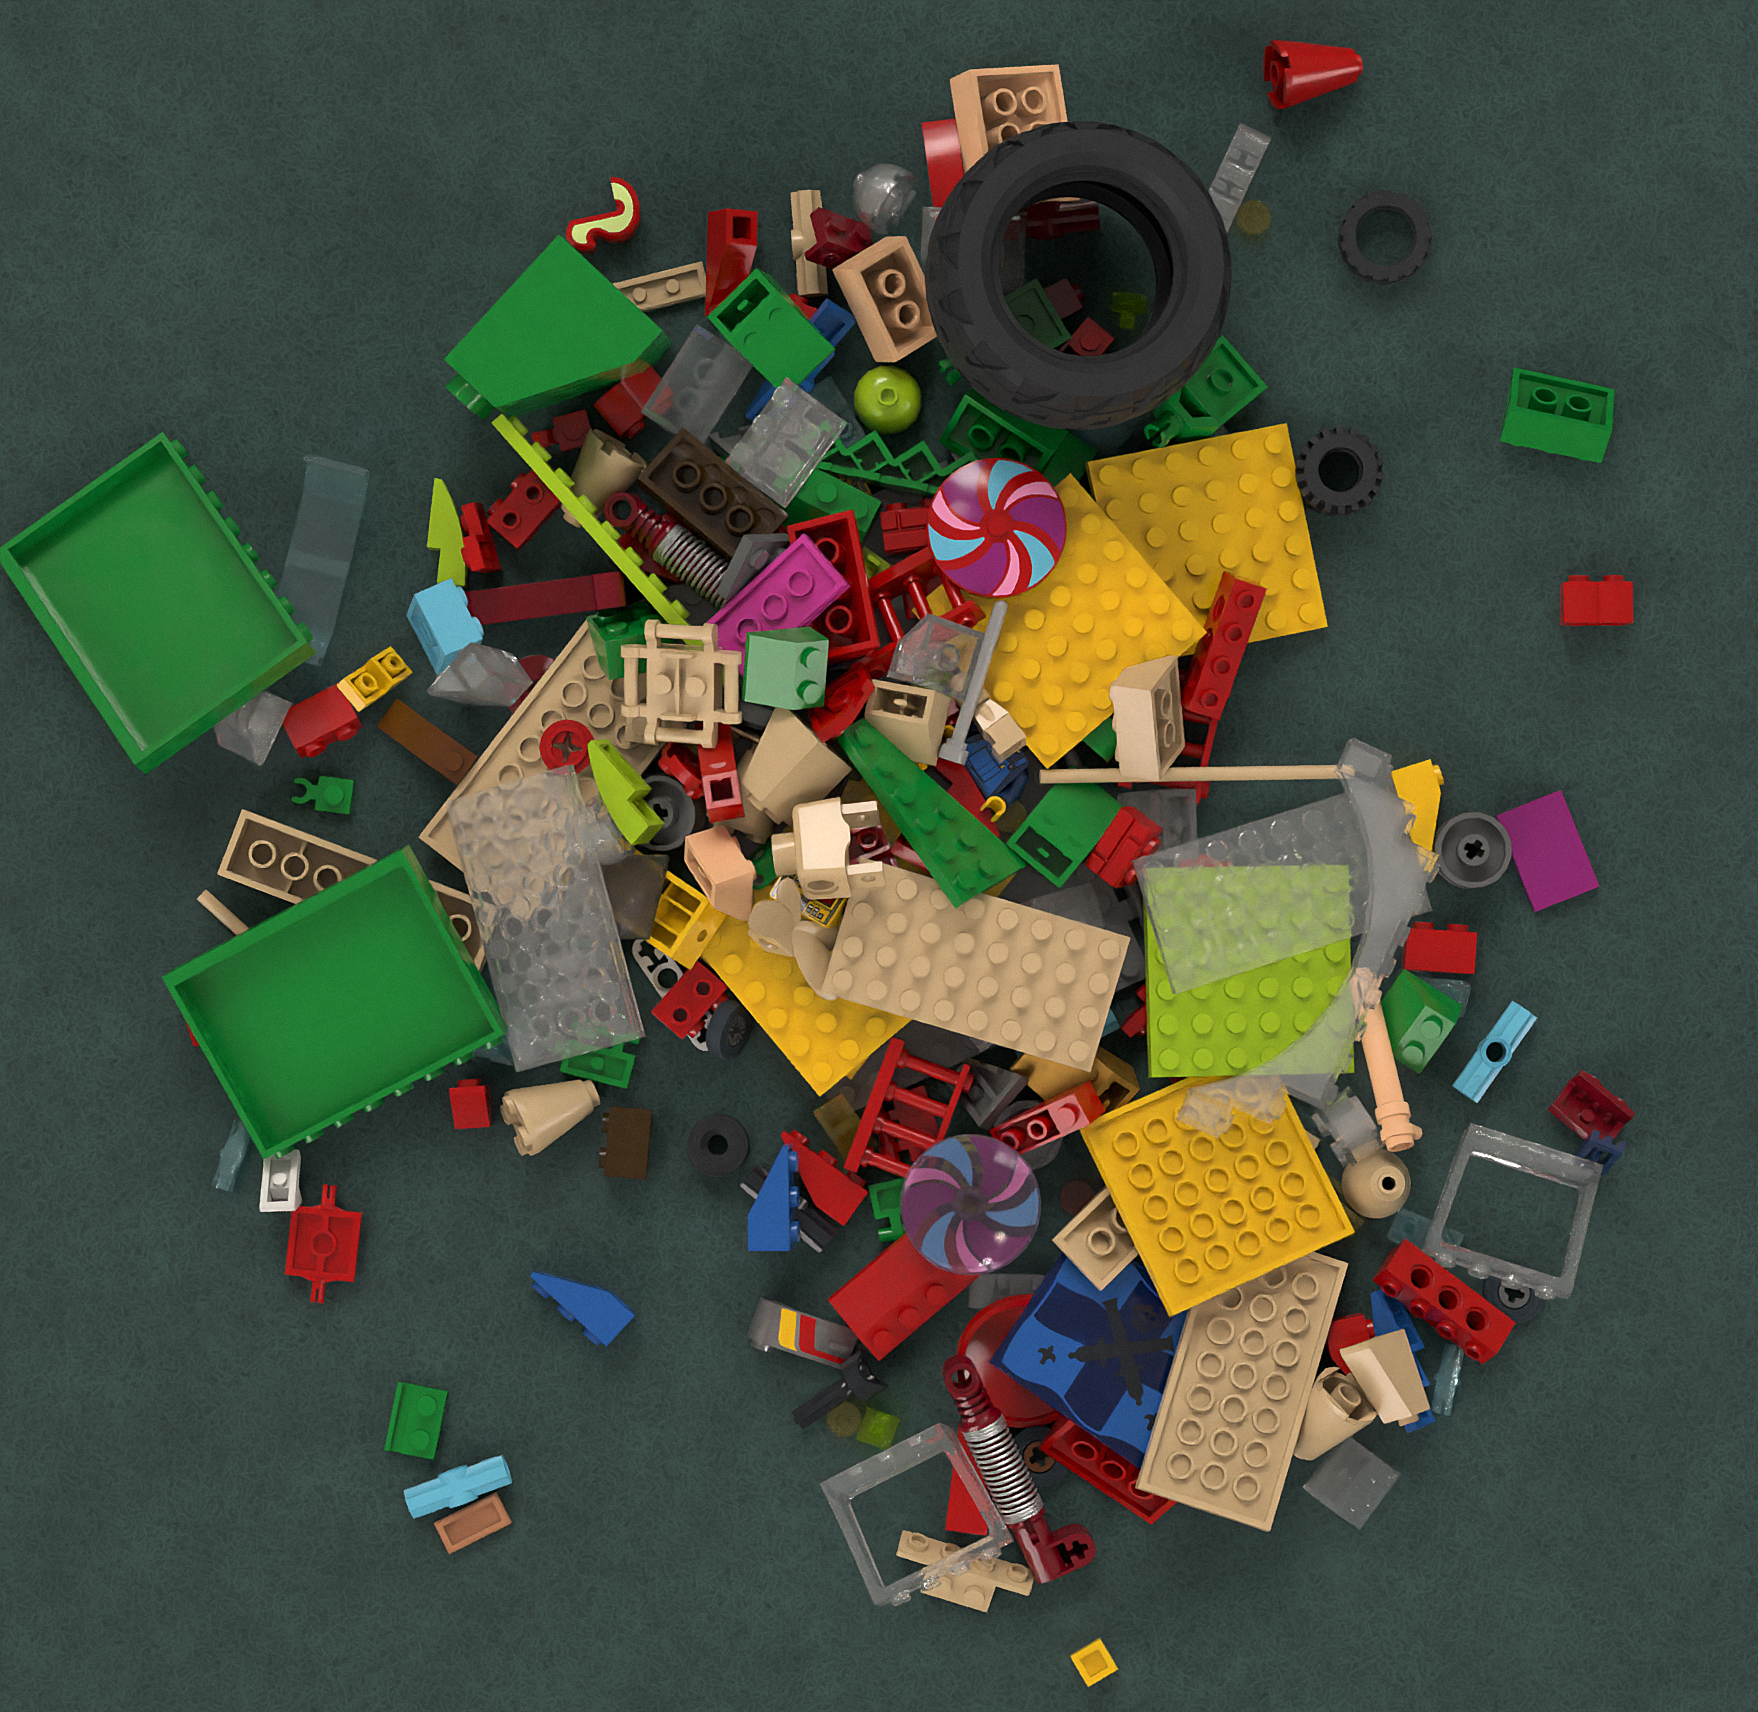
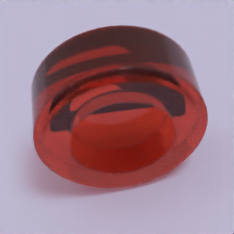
(1075, 1196)

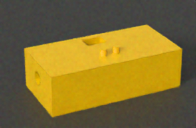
(683, 921)

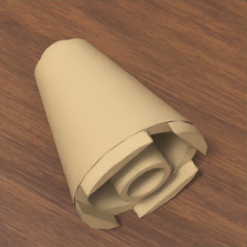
(603, 470)
(1364, 1187)
(1332, 1414)

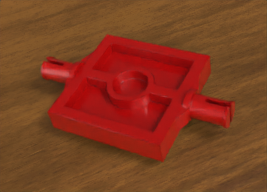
(323, 1243)

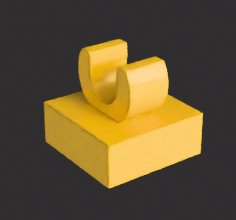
(1093, 1662)

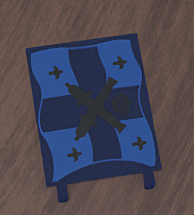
(1096, 1353)

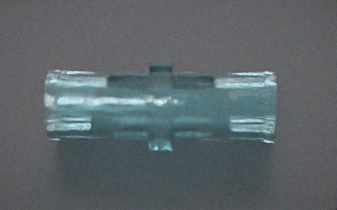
(232, 1157)
(1447, 1379)

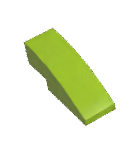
(446, 536)
(623, 792)

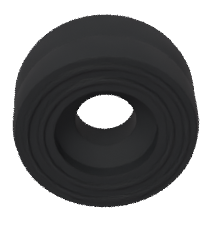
(698, 1145)

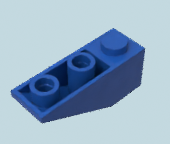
(772, 1214)
(591, 1305)

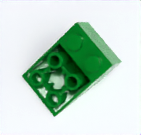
(771, 330)
(1064, 828)

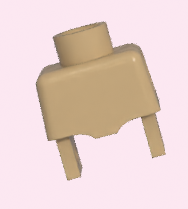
(820, 850)

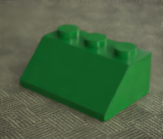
(1557, 415)
(997, 434)
(827, 495)

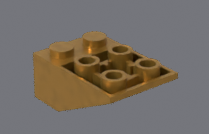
(1110, 1077)

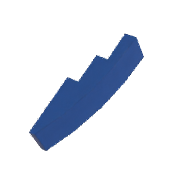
(833, 324)
(1391, 1316)

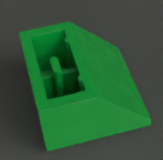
(619, 627)

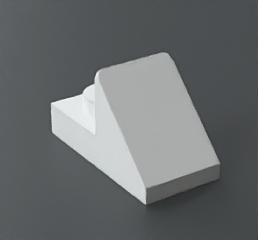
(281, 1183)

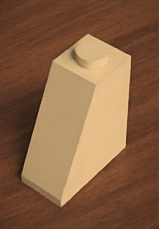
(1388, 1376)

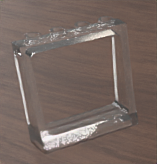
(1532, 1159)
(889, 1463)

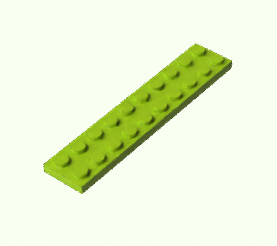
(602, 533)

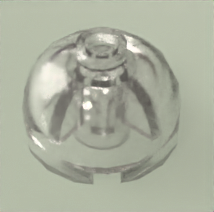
(883, 195)
(605, 834)

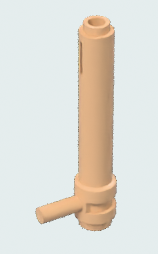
(1391, 1109)

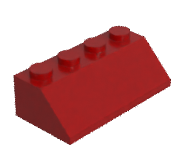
(850, 619)
(895, 1296)
(1102, 1468)

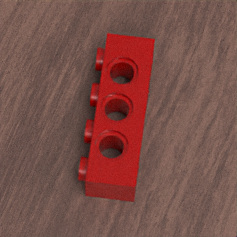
(1223, 646)
(1461, 1302)

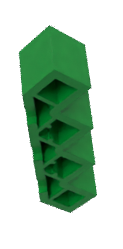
(873, 464)

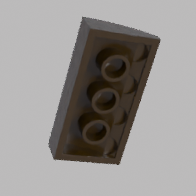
(709, 495)

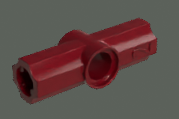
(1057, 219)

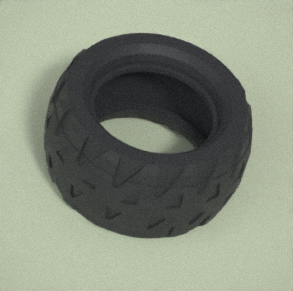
(1162, 204)

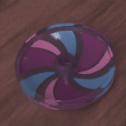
(970, 1204)

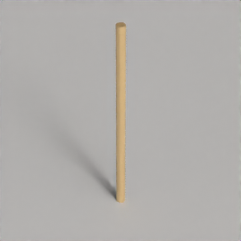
(1193, 774)

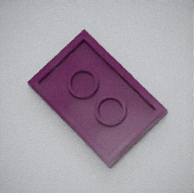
(1548, 851)

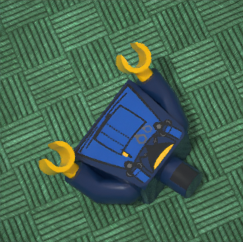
(998, 783)

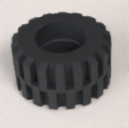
(1363, 454)

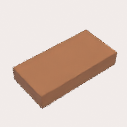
(472, 1522)

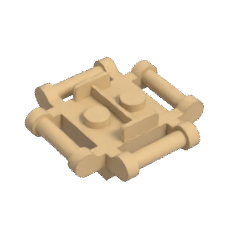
(682, 683)

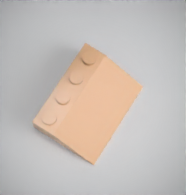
(1003, 103)

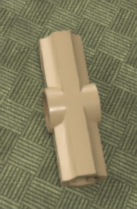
(810, 276)

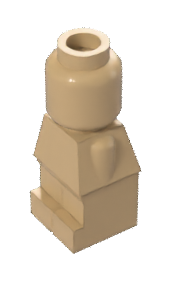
(997, 727)

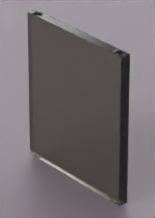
(635, 893)

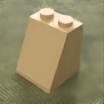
(791, 767)

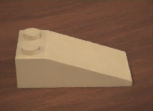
(1098, 1240)

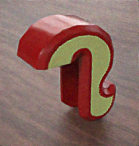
(611, 226)

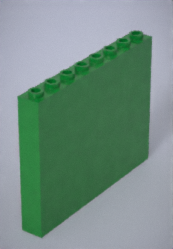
(156, 602)
(337, 1003)

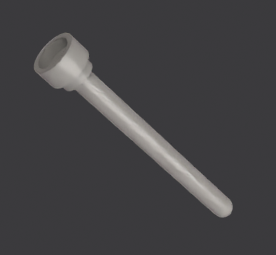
(955, 747)

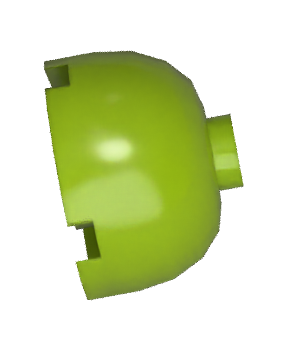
(887, 400)

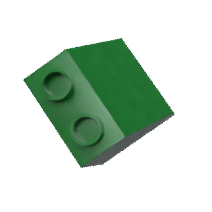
(553, 339)

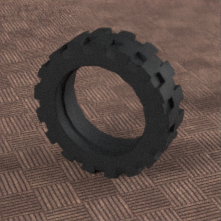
(1381, 201)

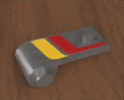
(800, 1334)

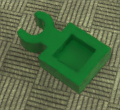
(331, 794)

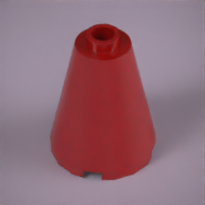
(1307, 70)

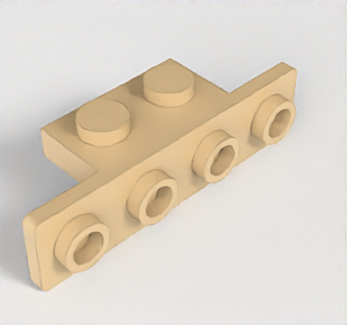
(973, 1587)

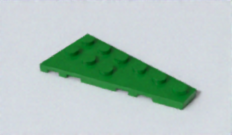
(946, 836)

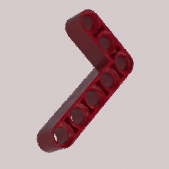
(549, 598)

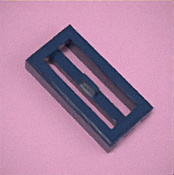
(1593, 1140)

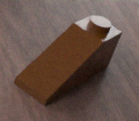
(427, 742)

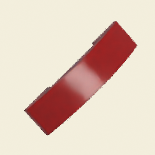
(942, 158)

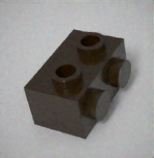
(627, 1142)

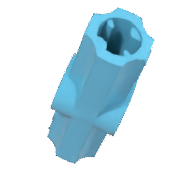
(1508, 1033)
(457, 1486)

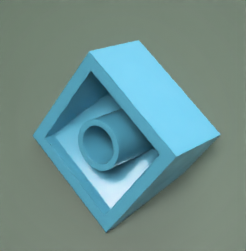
(443, 623)

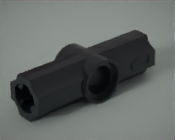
(813, 1227)

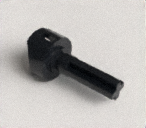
(856, 1380)

